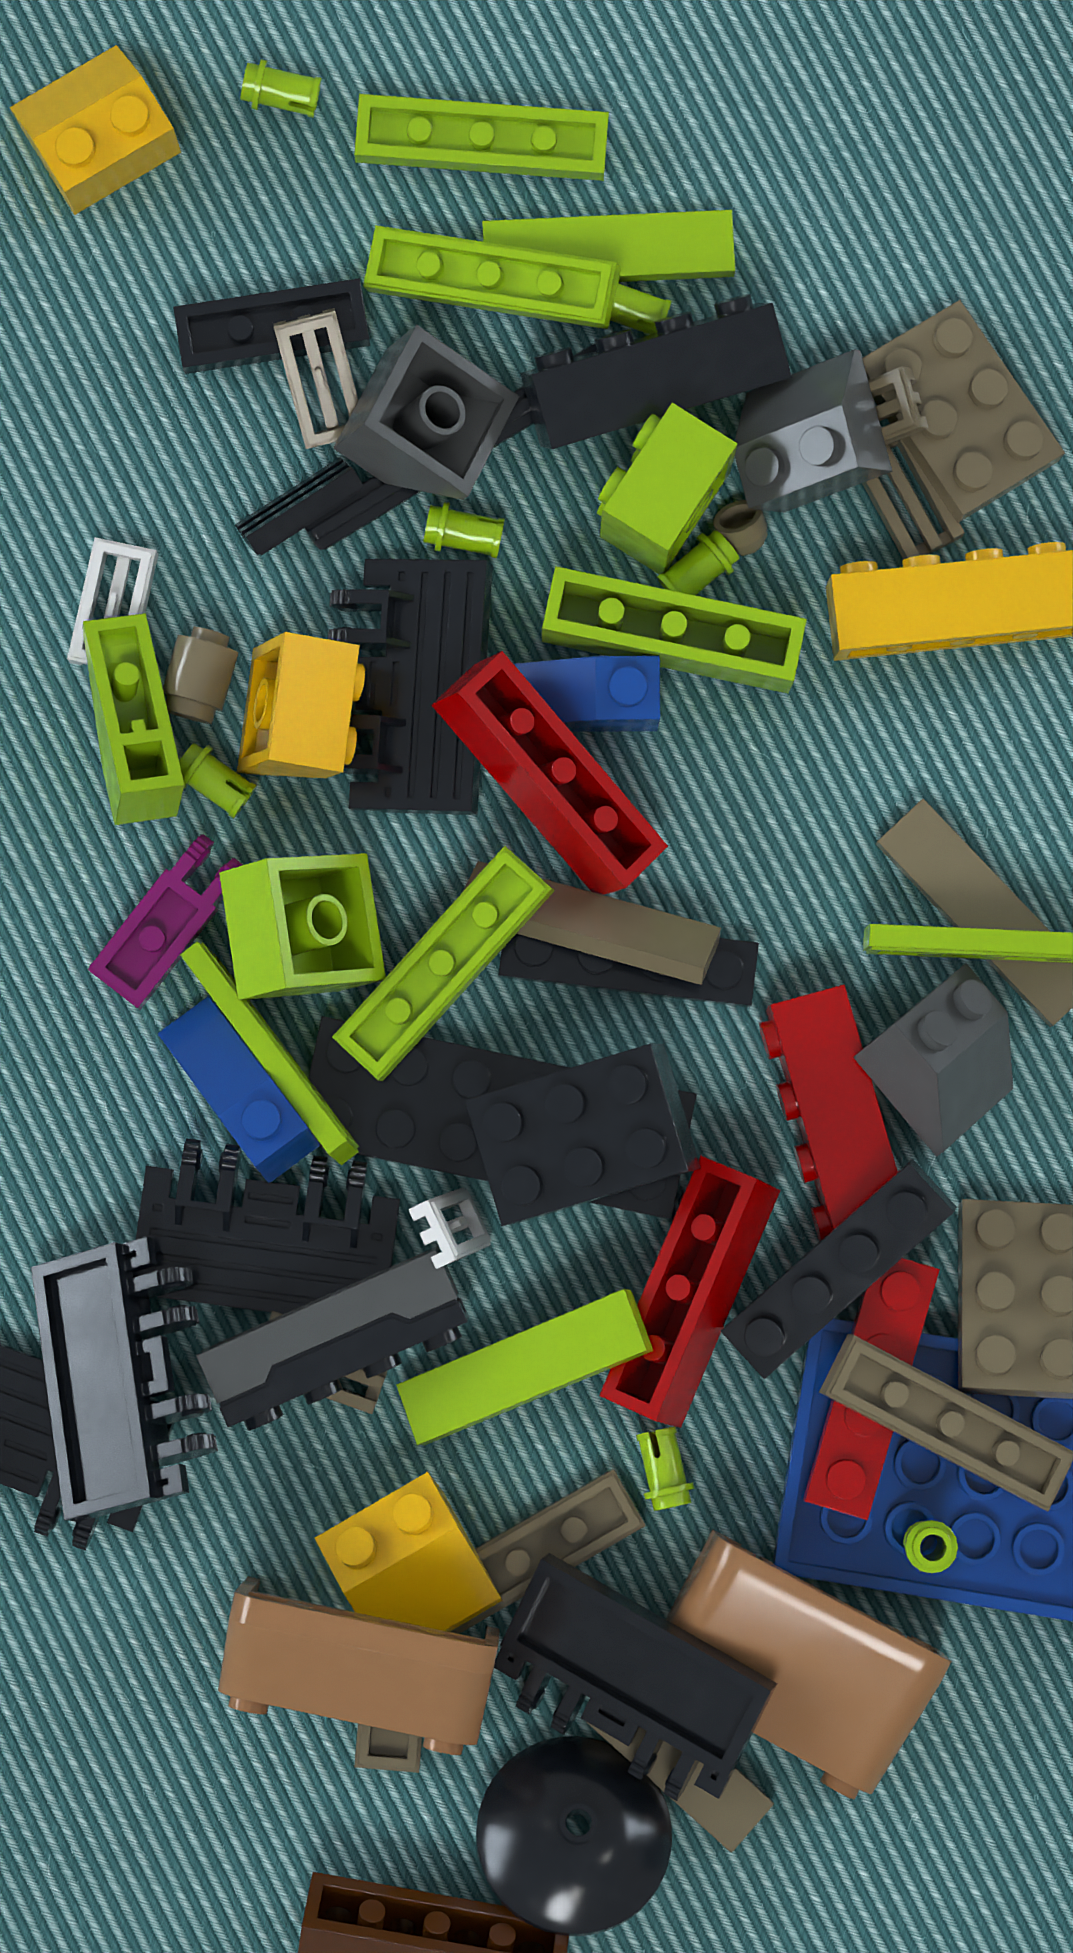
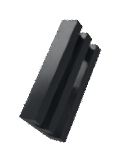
(299, 506)

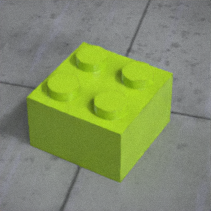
(666, 489)
(302, 925)

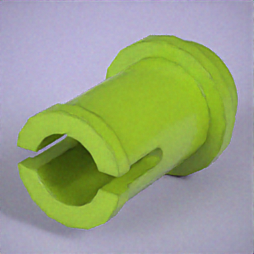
(280, 89)
(638, 309)
(463, 530)
(700, 565)
(215, 779)
(664, 1469)
(943, 1554)

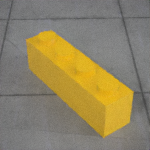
(951, 603)

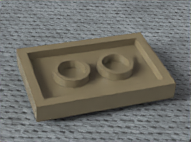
(979, 420)
(1015, 1298)

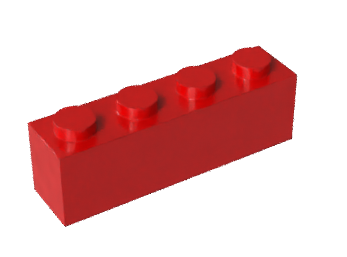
(549, 775)
(831, 1099)
(692, 1290)

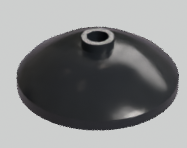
(566, 1879)

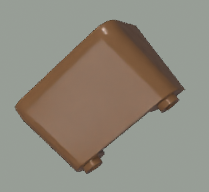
(842, 1677)

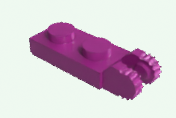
(160, 928)

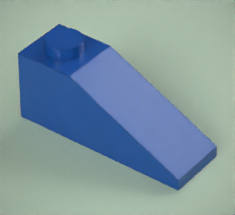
(600, 691)
(238, 1089)

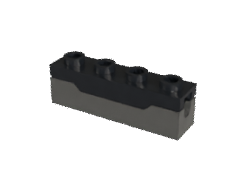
(332, 1338)

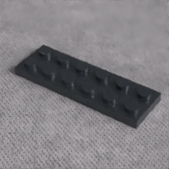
(422, 1111)

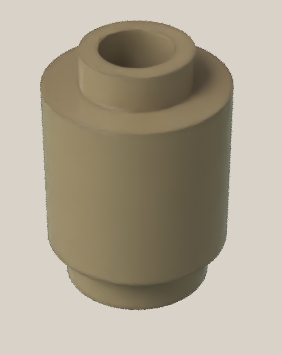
(199, 675)

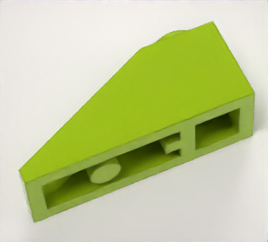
(132, 720)

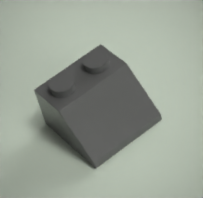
(426, 418)
(810, 436)
(944, 1059)

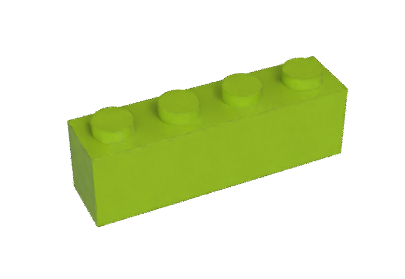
(681, 628)

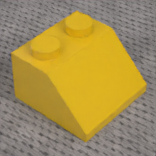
(97, 129)
(300, 707)
(409, 1560)

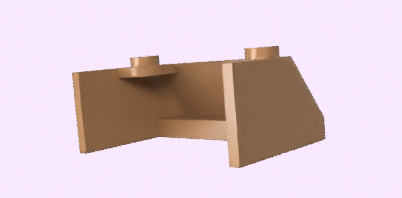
(356, 1668)

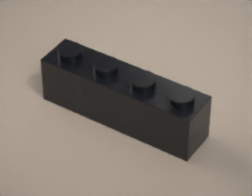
(644, 375)

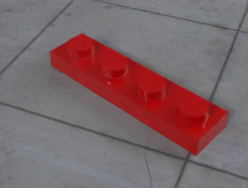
(851, 1444)

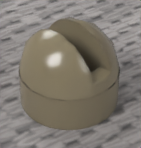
(742, 527)

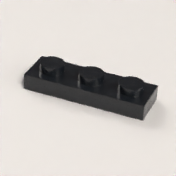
(242, 328)

